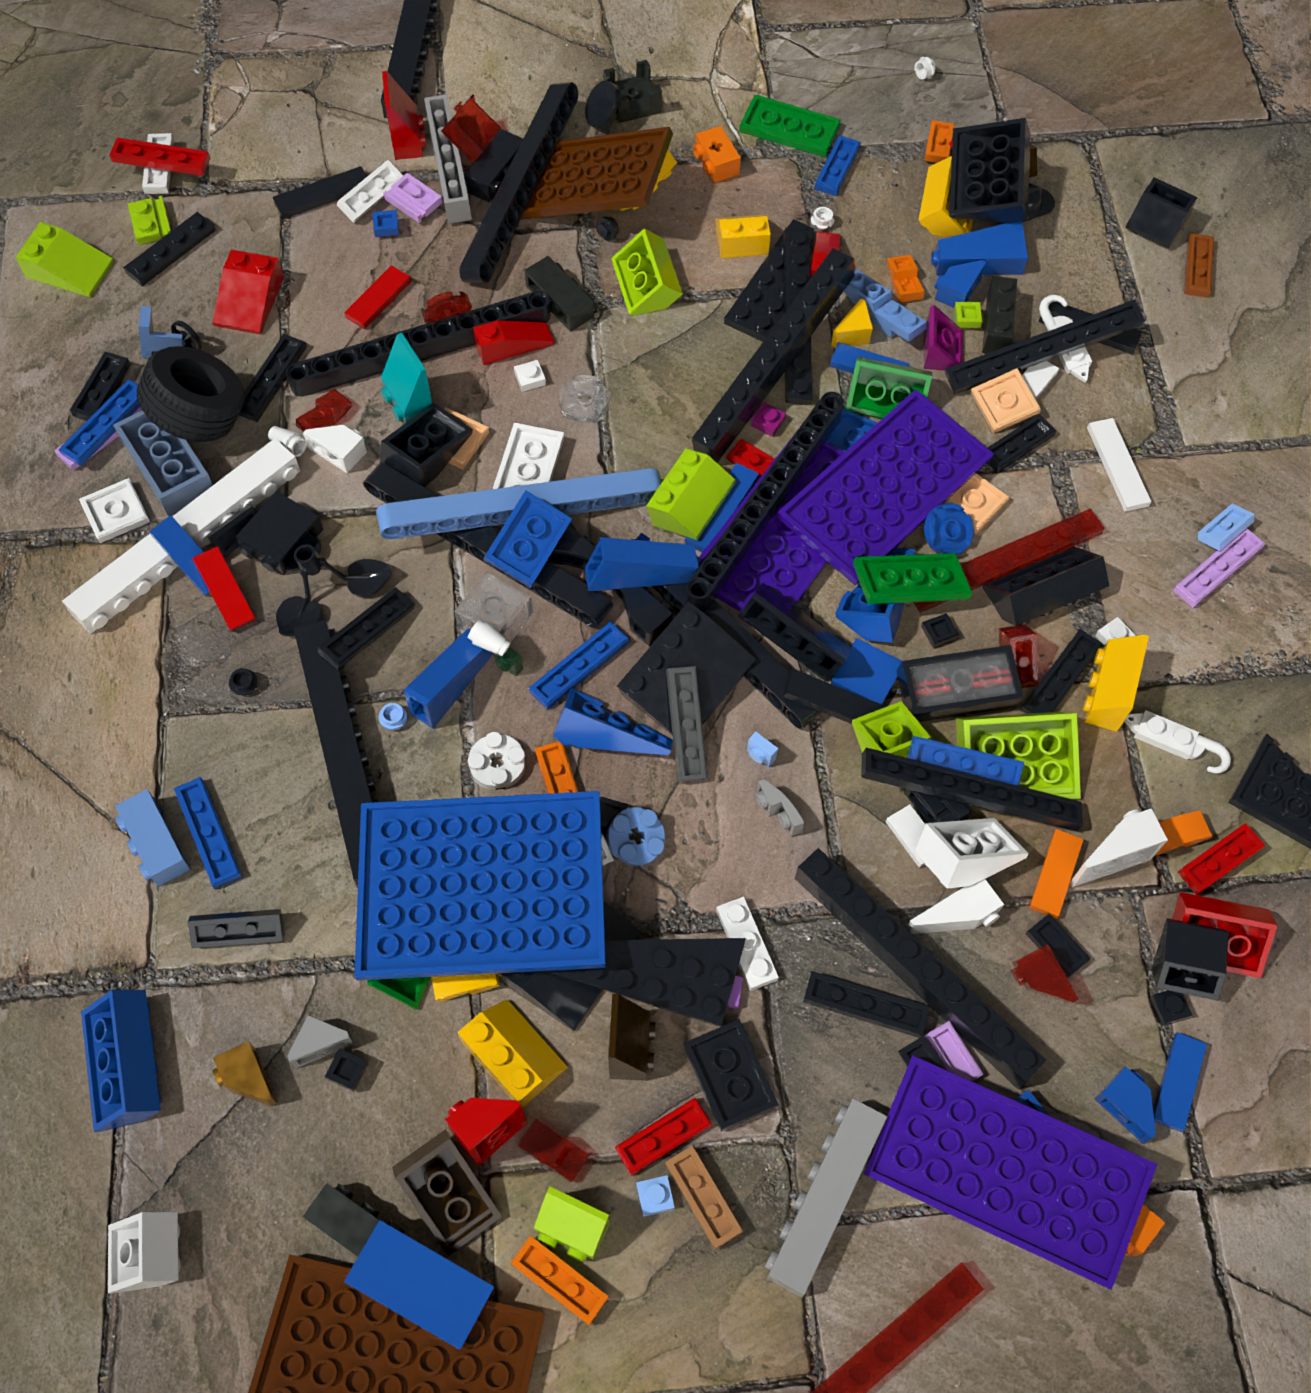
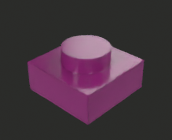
(768, 419)

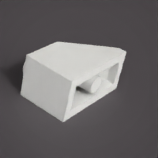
(337, 445)

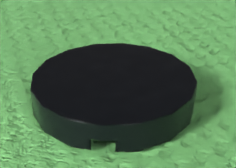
(603, 104)

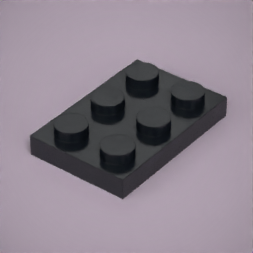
(730, 1075)

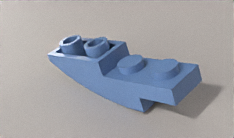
(882, 310)

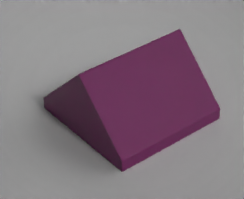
(942, 341)

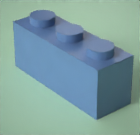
(151, 838)

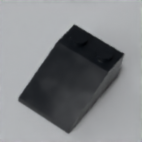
(424, 444)

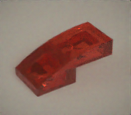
(327, 411)
(553, 1150)

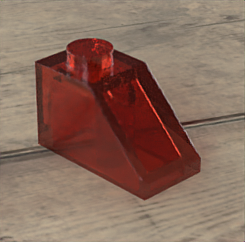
(1024, 648)
(1043, 974)

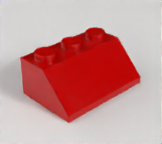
(1249, 929)
(485, 1125)

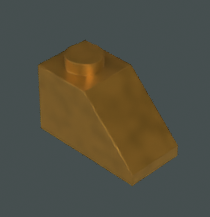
(244, 1074)

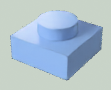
(761, 750)
(655, 1195)

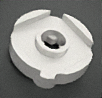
(496, 746)

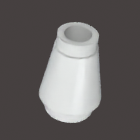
(289, 439)
(488, 638)

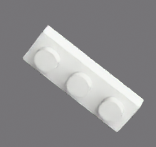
(157, 180)
(369, 191)
(754, 960)

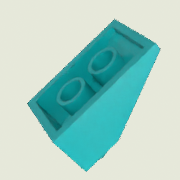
(405, 381)

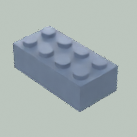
(164, 462)

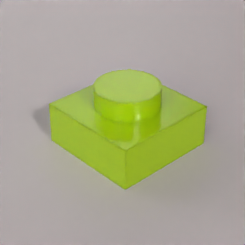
(968, 314)

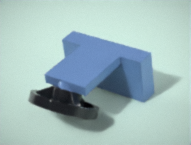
(155, 341)

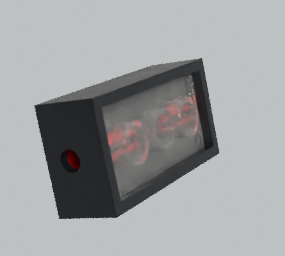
(960, 683)

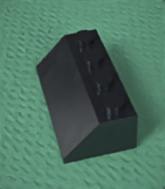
(1047, 585)
(795, 632)

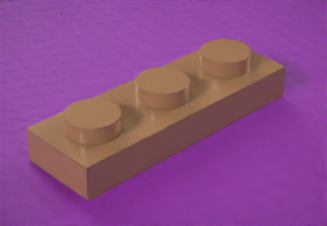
(703, 1197)

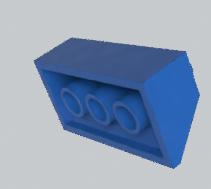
(120, 1059)

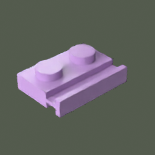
(413, 197)

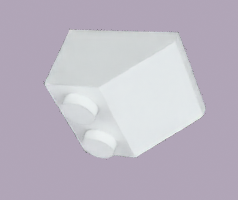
(143, 1251)

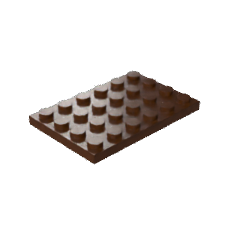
(600, 173)

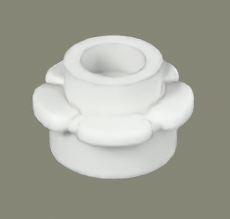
(925, 68)
(822, 218)

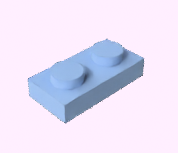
(1225, 527)

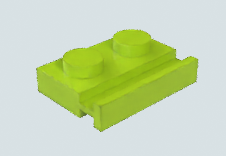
(149, 220)

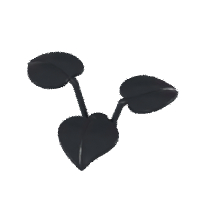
(364, 579)

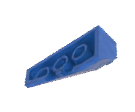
(871, 621)
(594, 727)

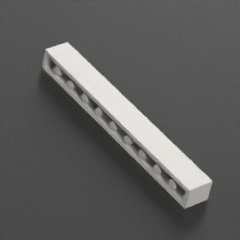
(148, 563)

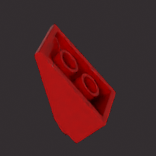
(403, 121)
(247, 291)

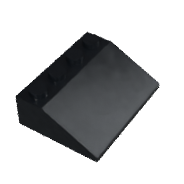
(991, 172)
(686, 642)
(561, 997)

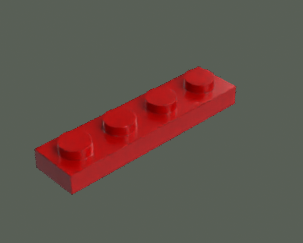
(160, 156)

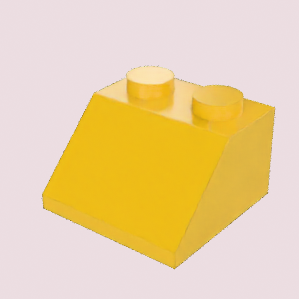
(743, 236)

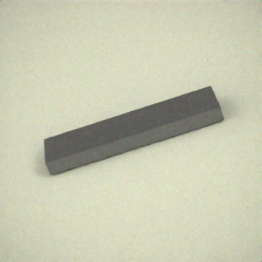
(686, 724)

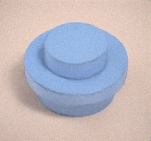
(393, 716)

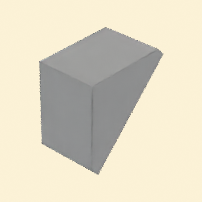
(317, 1041)

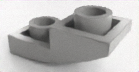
(776, 802)

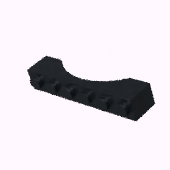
(645, 613)

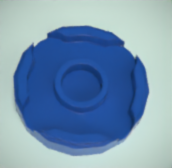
(948, 529)

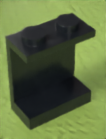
(277, 531)

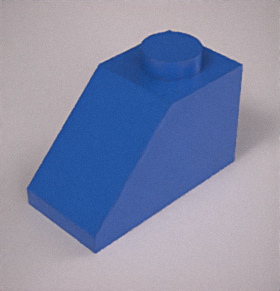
(959, 282)
(1130, 1103)

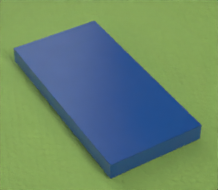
(419, 1284)

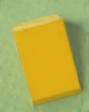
(854, 328)

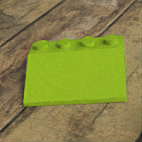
(1040, 740)

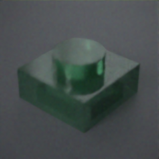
(510, 662)

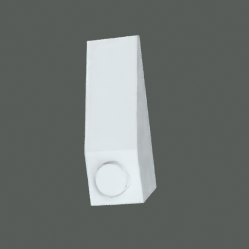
(960, 911)

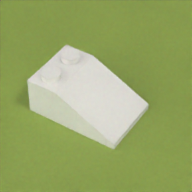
(1129, 844)
(967, 850)

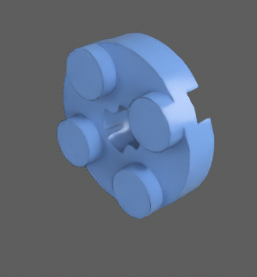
(627, 850)

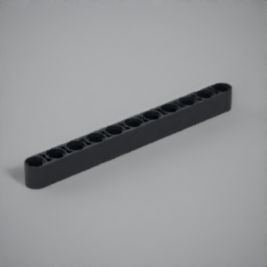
(518, 183)
(425, 340)
(788, 469)
(551, 583)

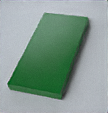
(790, 125)
(912, 578)

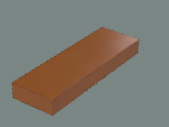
(1199, 265)

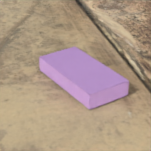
(953, 1052)

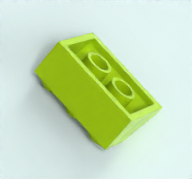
(646, 274)
(690, 495)

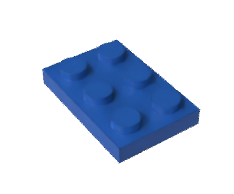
(527, 539)

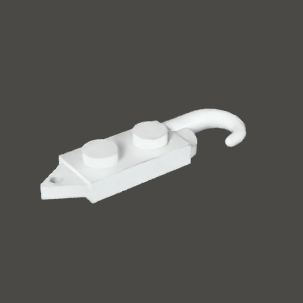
(1074, 362)
(1175, 738)

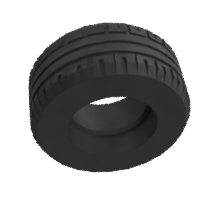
(190, 394)

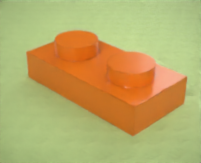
(938, 141)

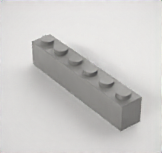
(447, 161)
(826, 1199)

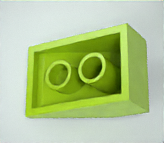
(62, 260)

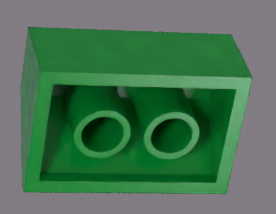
(883, 385)

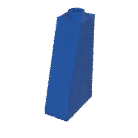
(1000, 246)
(639, 564)
(444, 680)

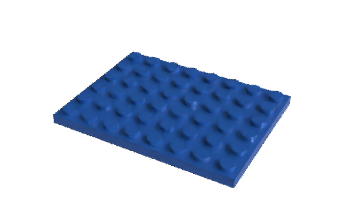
(480, 886)

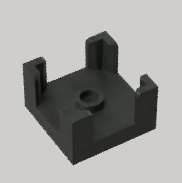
(637, 93)

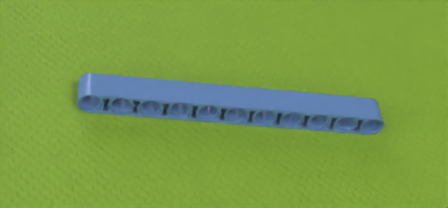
(495, 505)

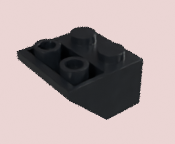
(1161, 212)
(1191, 959)

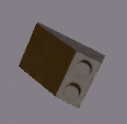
(630, 1040)
(446, 1192)

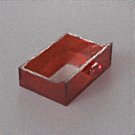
(471, 129)

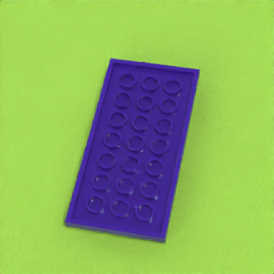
(885, 484)
(778, 554)
(1012, 1171)

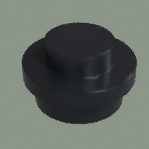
(607, 228)
(243, 682)

